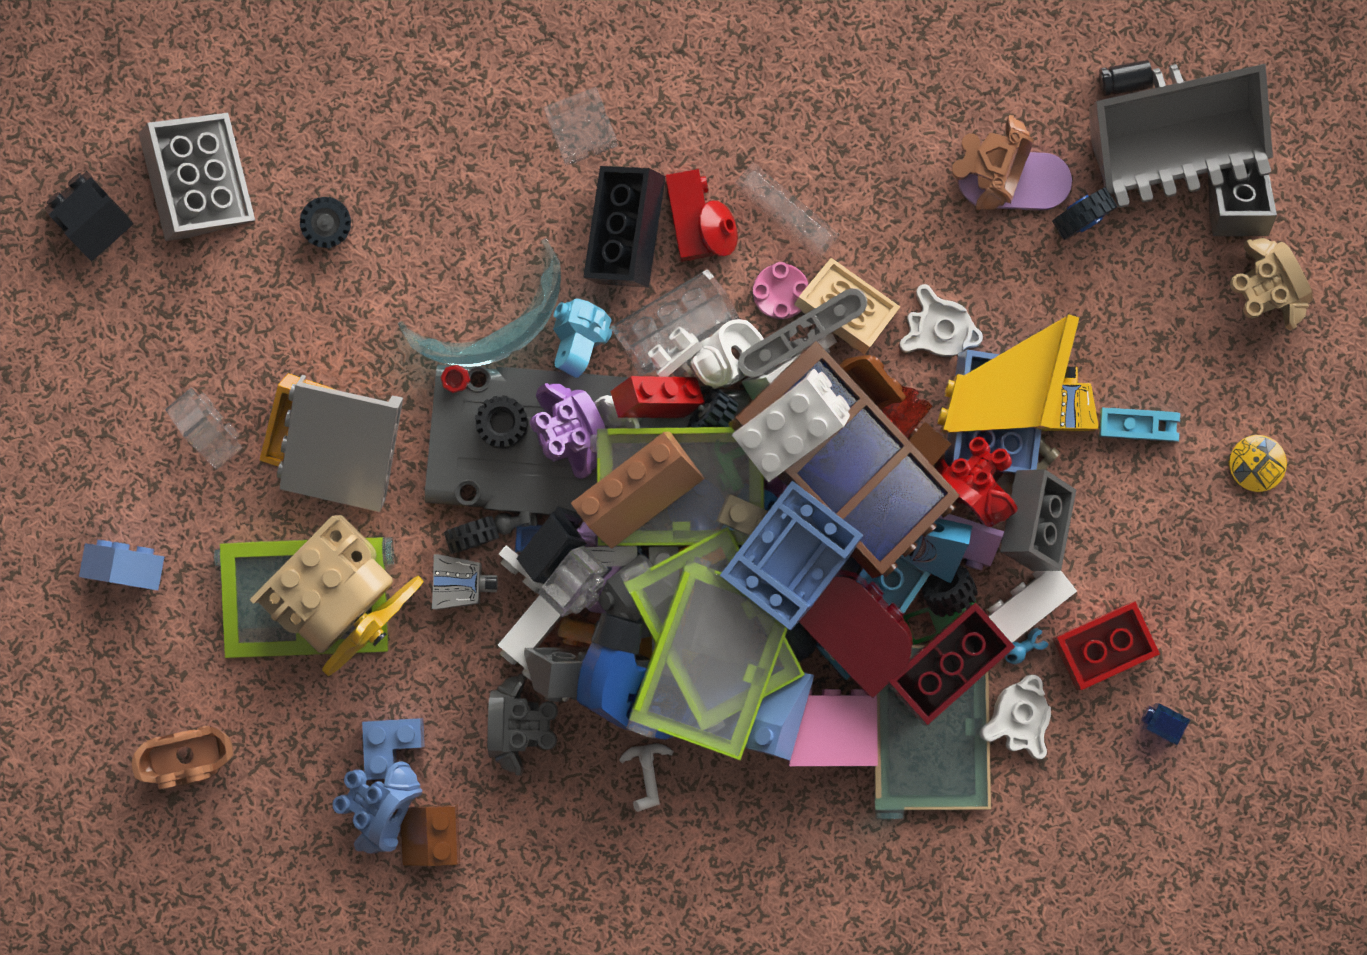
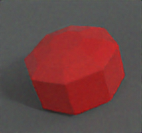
(455, 378)

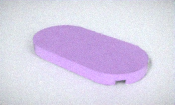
(1041, 186)

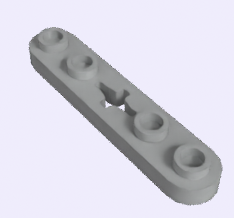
(827, 318)

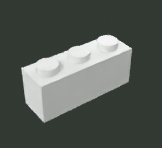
(1030, 603)

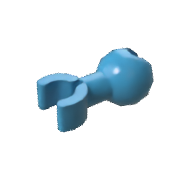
(1019, 652)

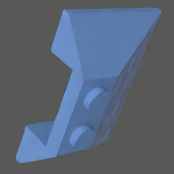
(792, 555)

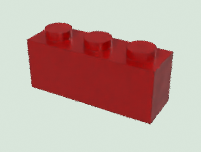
(686, 199)
(657, 397)

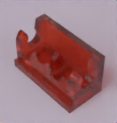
(909, 412)

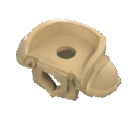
(1273, 282)

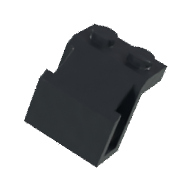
(88, 215)
(551, 544)

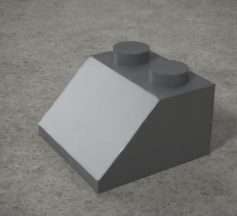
(616, 599)

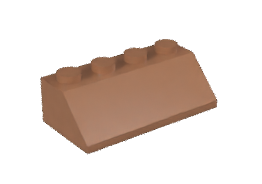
(638, 490)

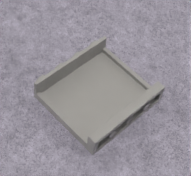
(339, 445)

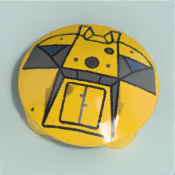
(1257, 463)

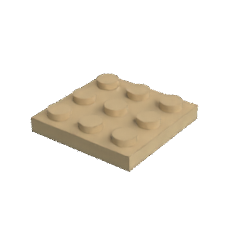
(862, 330)

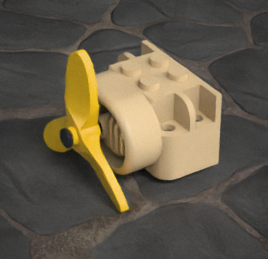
(331, 589)

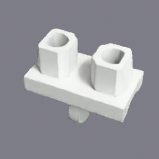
(679, 358)

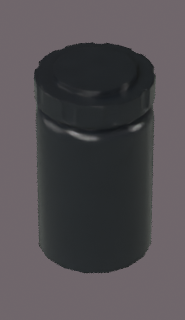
(1126, 78)

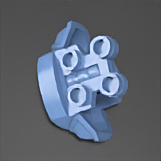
(376, 806)

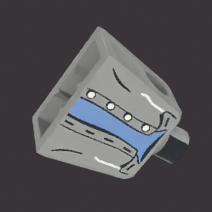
(459, 582)

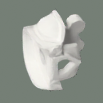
(715, 361)

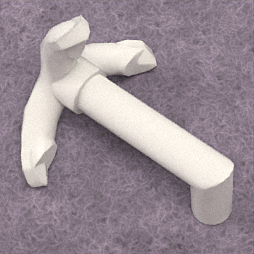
(646, 758)

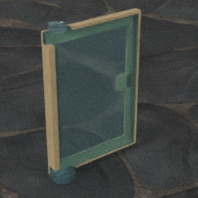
(935, 763)

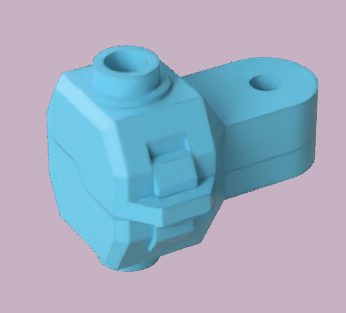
(580, 329)

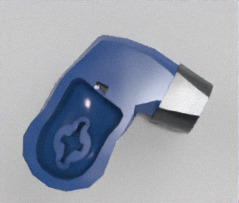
(609, 670)

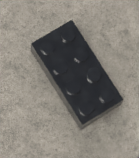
(624, 226)

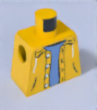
(1075, 405)

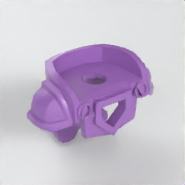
(567, 426)

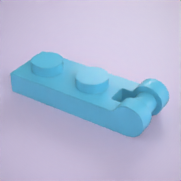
(1138, 424)

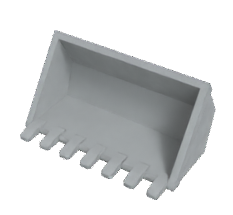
(1182, 132)

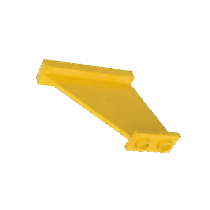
(1014, 387)

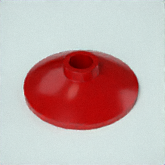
(717, 228)

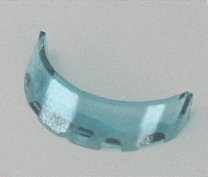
(505, 340)

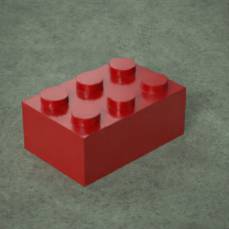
(1106, 646)

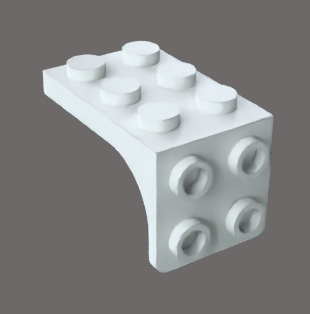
(793, 425)

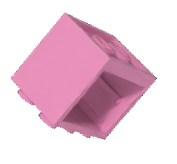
(837, 730)

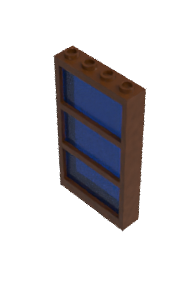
(863, 470)

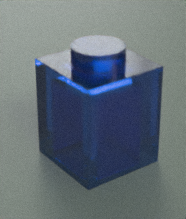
(1164, 723)

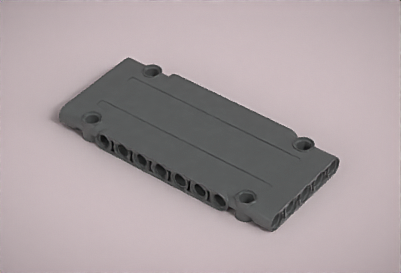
(520, 475)

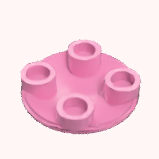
(778, 290)

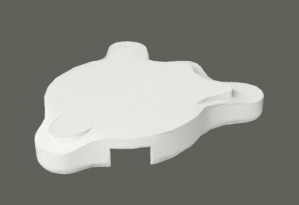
(940, 328)
(1021, 716)

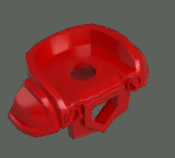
(976, 485)

